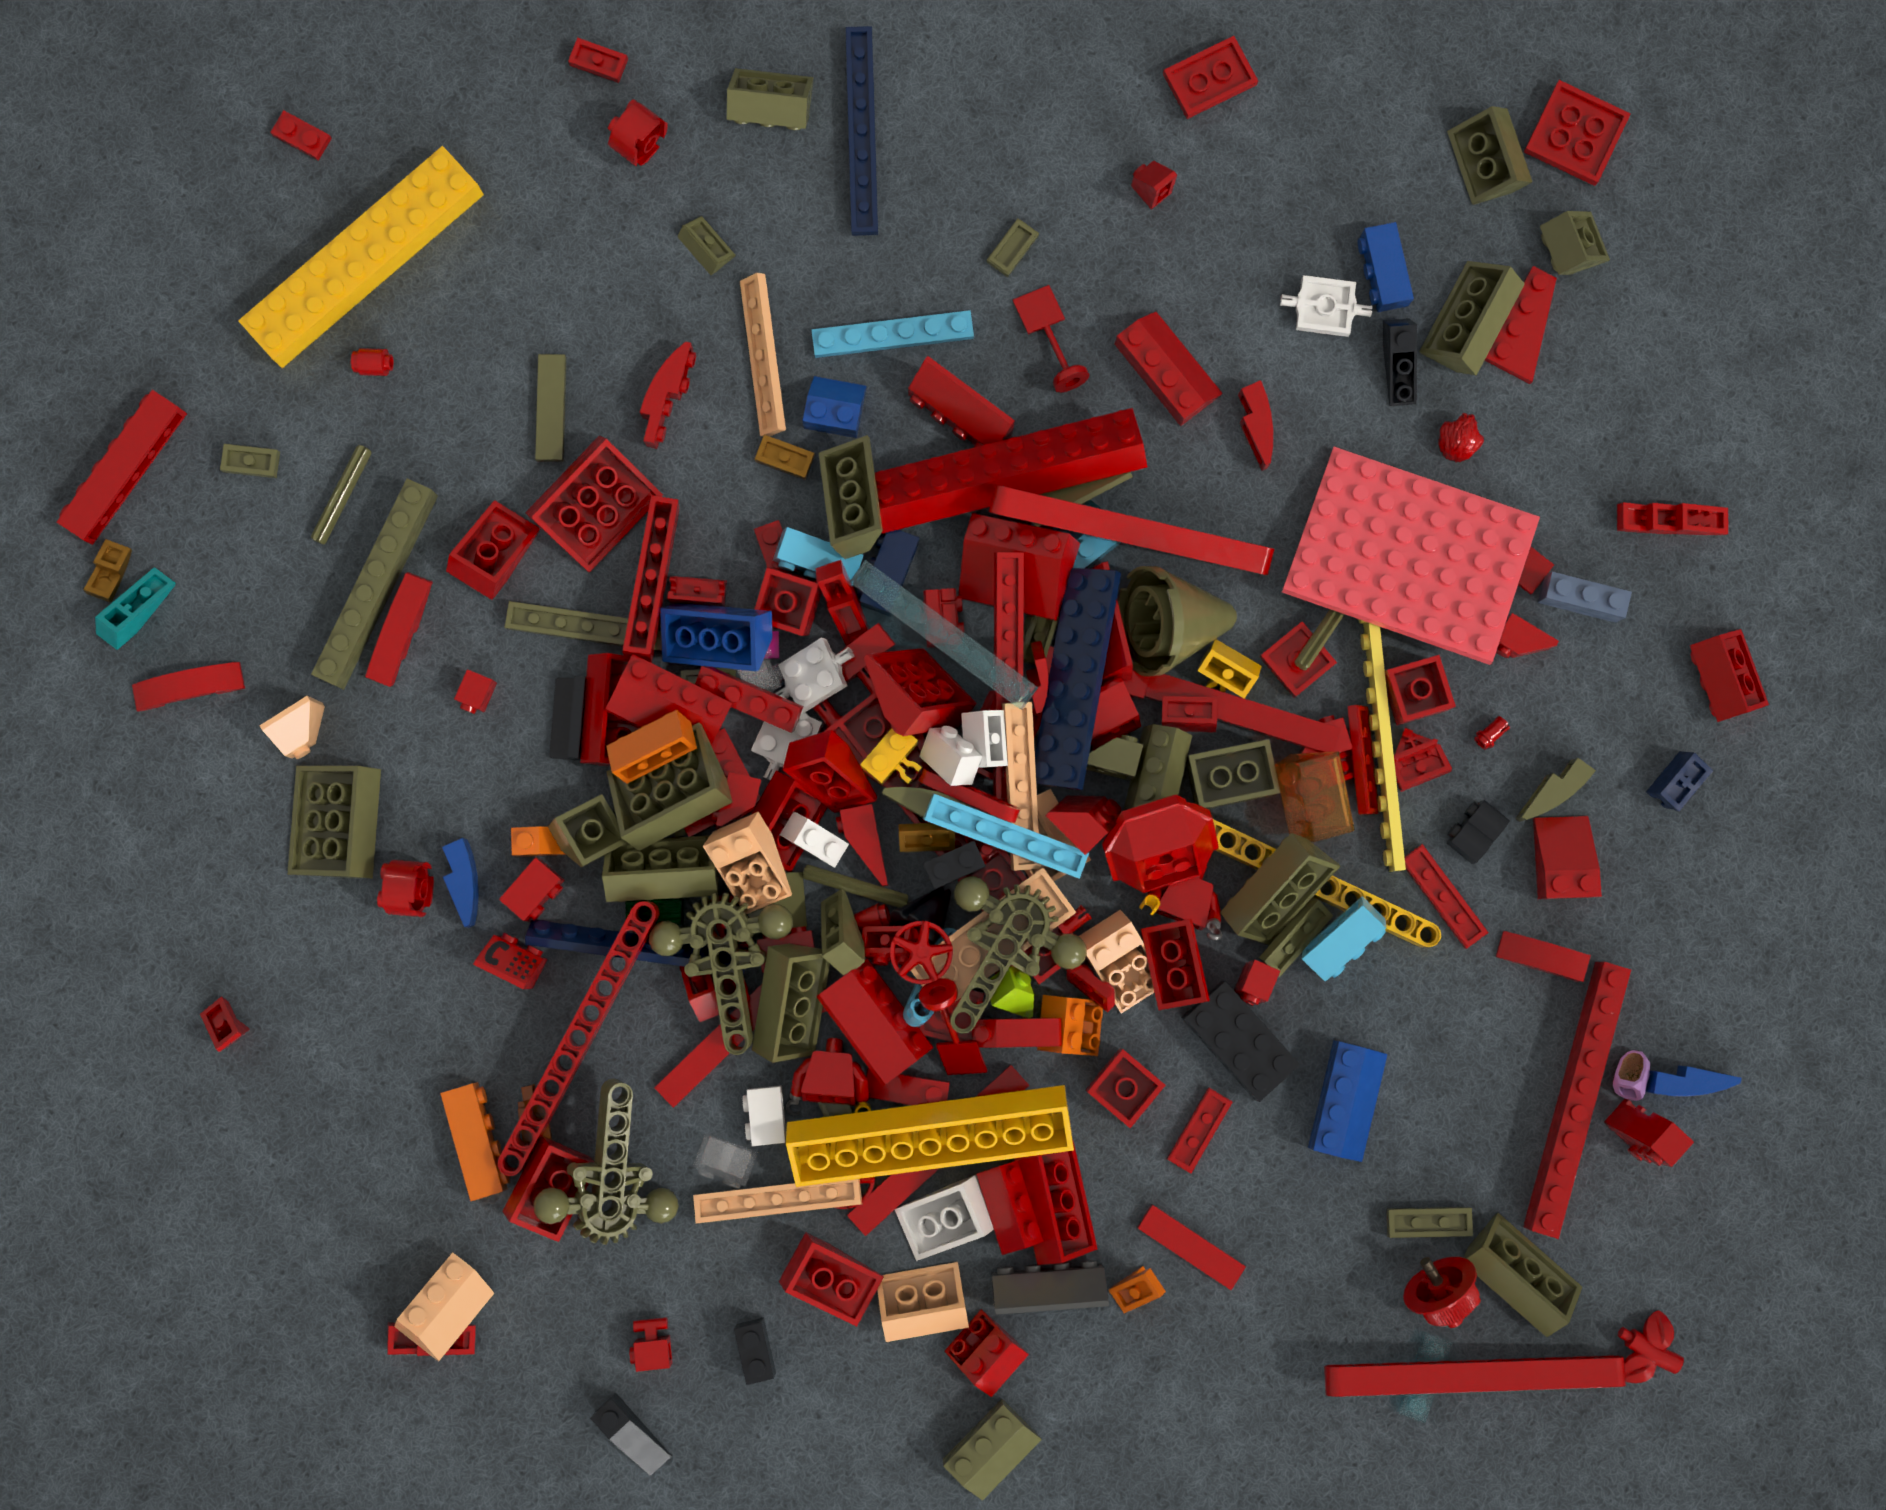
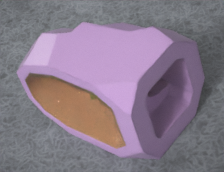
(1632, 1075)

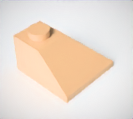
(295, 727)

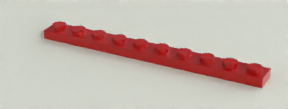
(1007, 632)

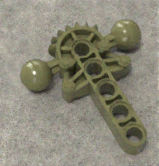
(667, 939)
(1066, 950)
(659, 1205)

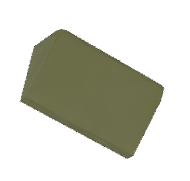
(705, 245)
(1037, 630)

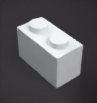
(987, 735)
(951, 756)
(814, 839)
(765, 1115)

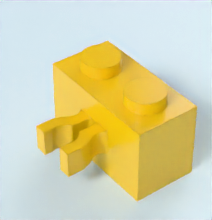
(1229, 669)
(889, 755)

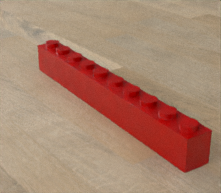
(1577, 1099)

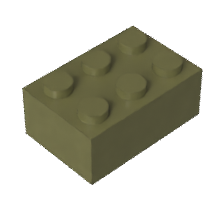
(1233, 774)

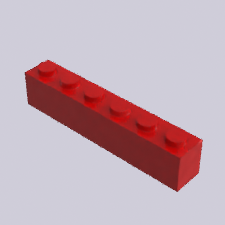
(121, 467)
(651, 578)

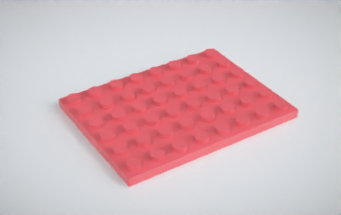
(1411, 555)

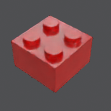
(790, 599)
(1418, 690)
(1125, 1087)

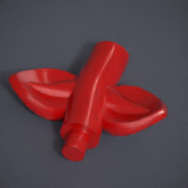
(1650, 1349)

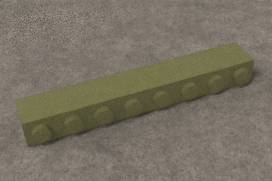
(375, 584)

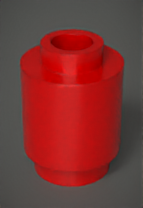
(372, 362)

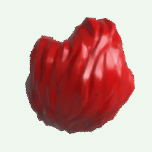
(1460, 438)

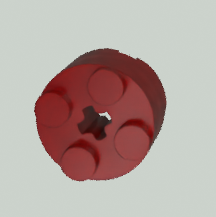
(636, 133)
(405, 888)

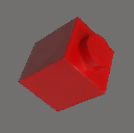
(475, 692)

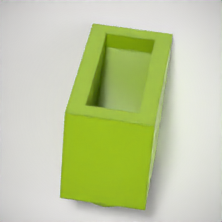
(1014, 993)

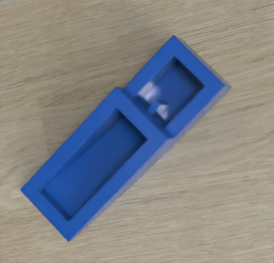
(463, 880)
(1689, 1082)

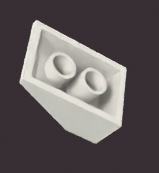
(945, 1218)

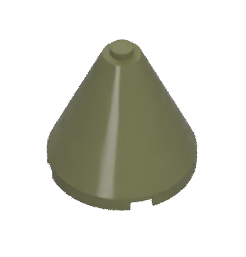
(1169, 619)

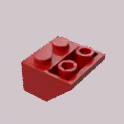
(1115, 713)
(986, 1353)

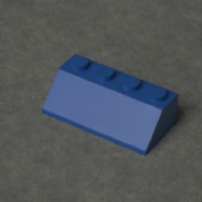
(715, 636)
(1347, 1101)

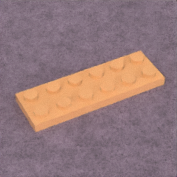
(969, 956)

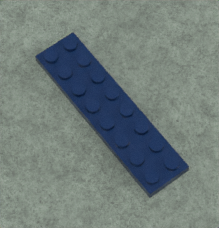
(1076, 678)

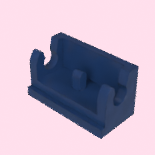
(1680, 780)

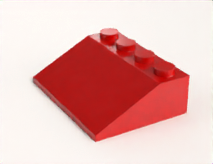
(594, 503)
(1047, 562)
(916, 691)

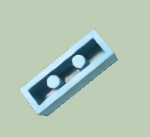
(807, 552)
(1344, 939)

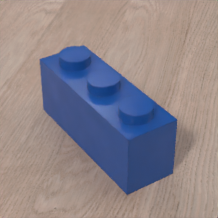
(1385, 267)

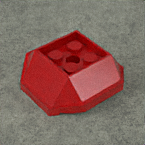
(1160, 843)

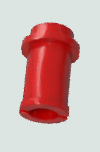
(1491, 733)

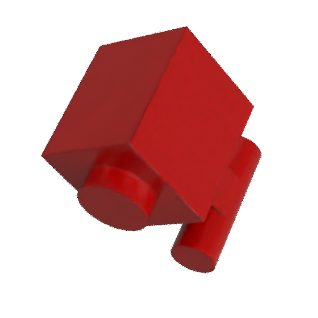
(653, 1350)

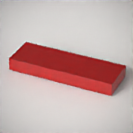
(1199, 1130)

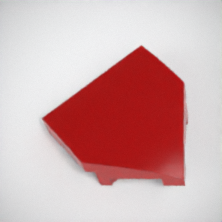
(1418, 760)

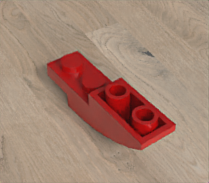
(668, 383)

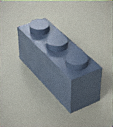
(1584, 597)

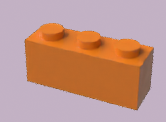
(651, 746)

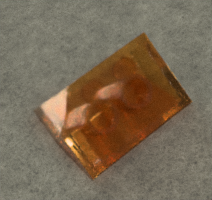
(1314, 795)

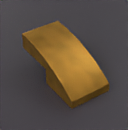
(109, 570)

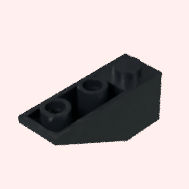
(1400, 360)

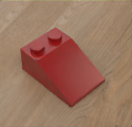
(491, 549)
(829, 771)
(1566, 858)
(830, 1279)

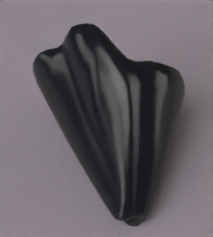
(929, 907)

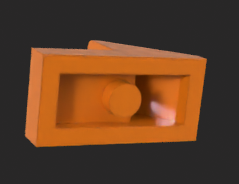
(1137, 1289)

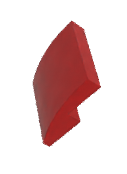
(1039, 676)

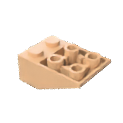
(749, 862)
(1120, 959)

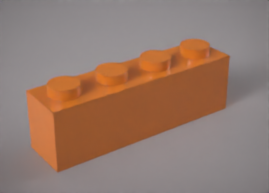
(474, 1140)

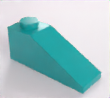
(133, 608)

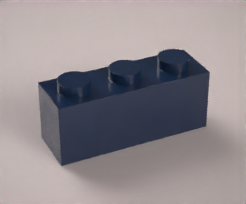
(894, 560)

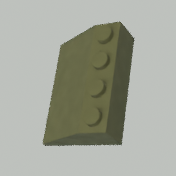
(670, 795)
(334, 821)

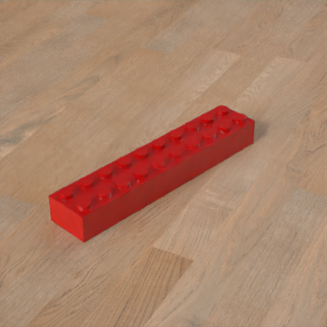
(1027, 463)

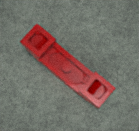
(187, 685)

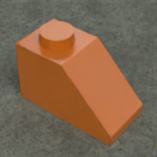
(533, 842)

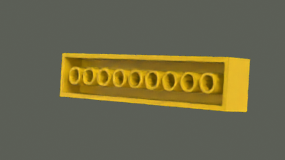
(361, 257)
(929, 1136)

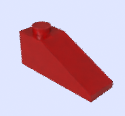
(862, 834)
(1018, 1032)
(908, 1089)

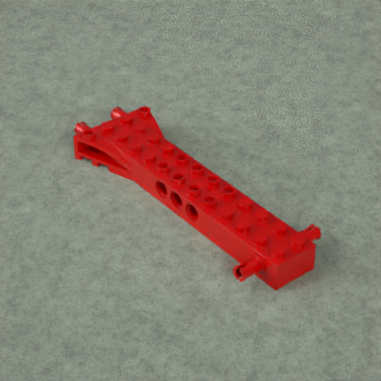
(862, 731)

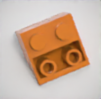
(1079, 1024)

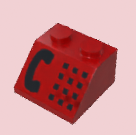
(511, 961)

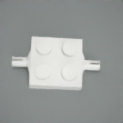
(1326, 306)
(814, 674)
(774, 741)

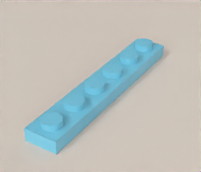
(892, 334)
(1005, 835)

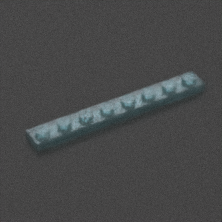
(944, 635)

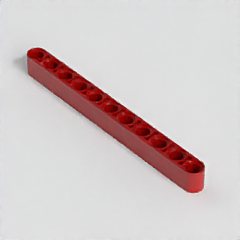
(1130, 530)
(569, 1047)
(1474, 1375)

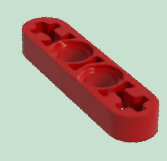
(971, 796)

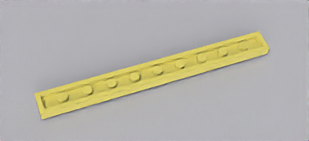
(1383, 747)

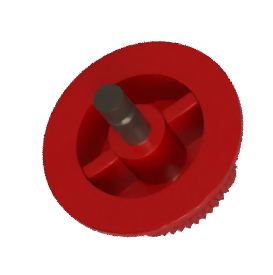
(1443, 1291)

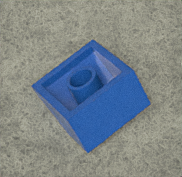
(834, 407)

